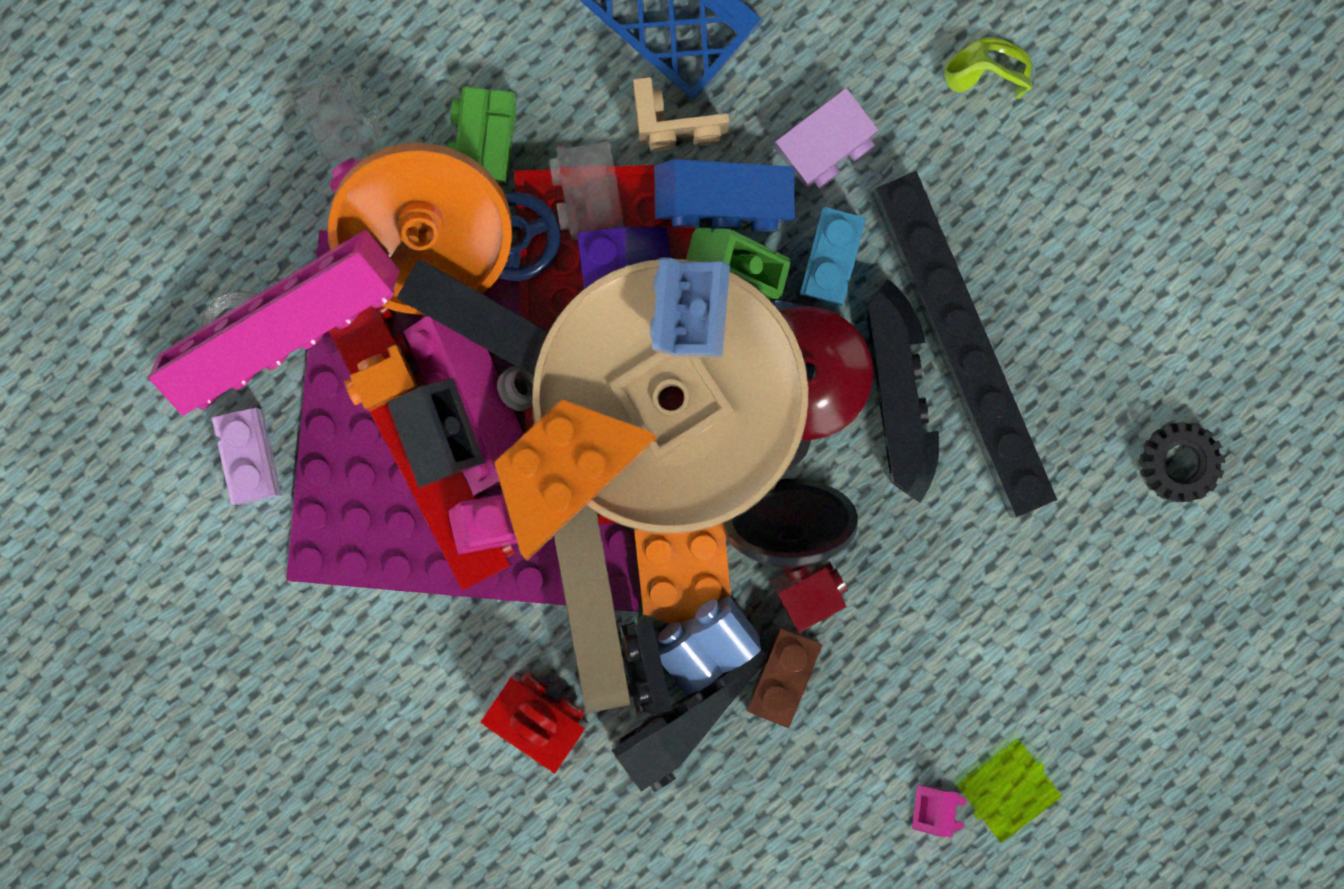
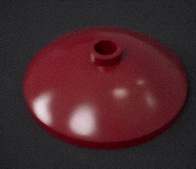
(840, 364)

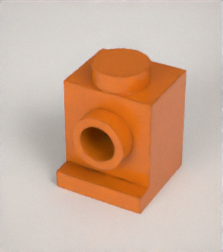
(381, 380)

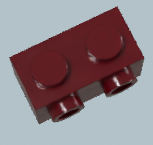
(810, 593)

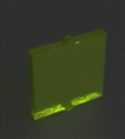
(1009, 790)

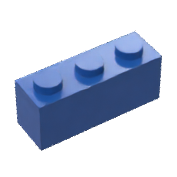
(724, 194)

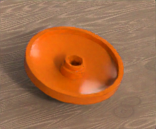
(426, 207)

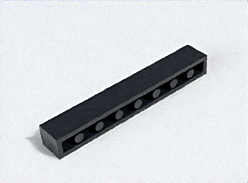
(963, 345)

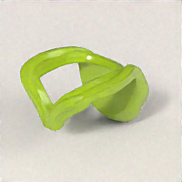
(969, 64)

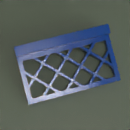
(732, 12)

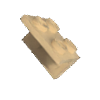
(663, 134)

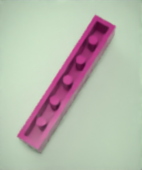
(275, 323)

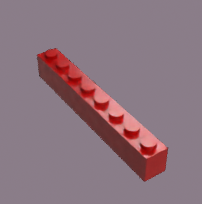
(373, 336)

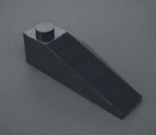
(667, 739)

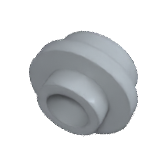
(509, 395)

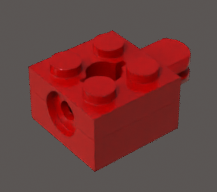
(535, 720)

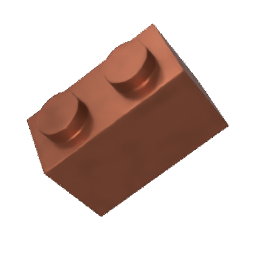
(783, 677)

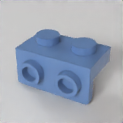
(690, 308)

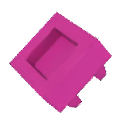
(936, 811)

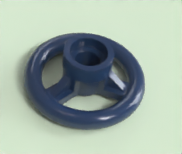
(547, 222)

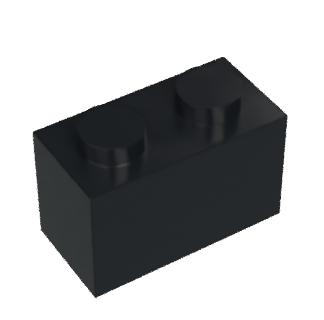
(435, 432)

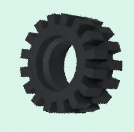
(1208, 462)

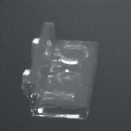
(588, 188)

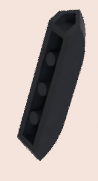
(909, 450)

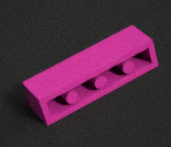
(449, 355)

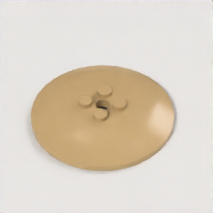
(737, 413)

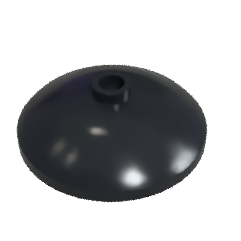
(795, 525)

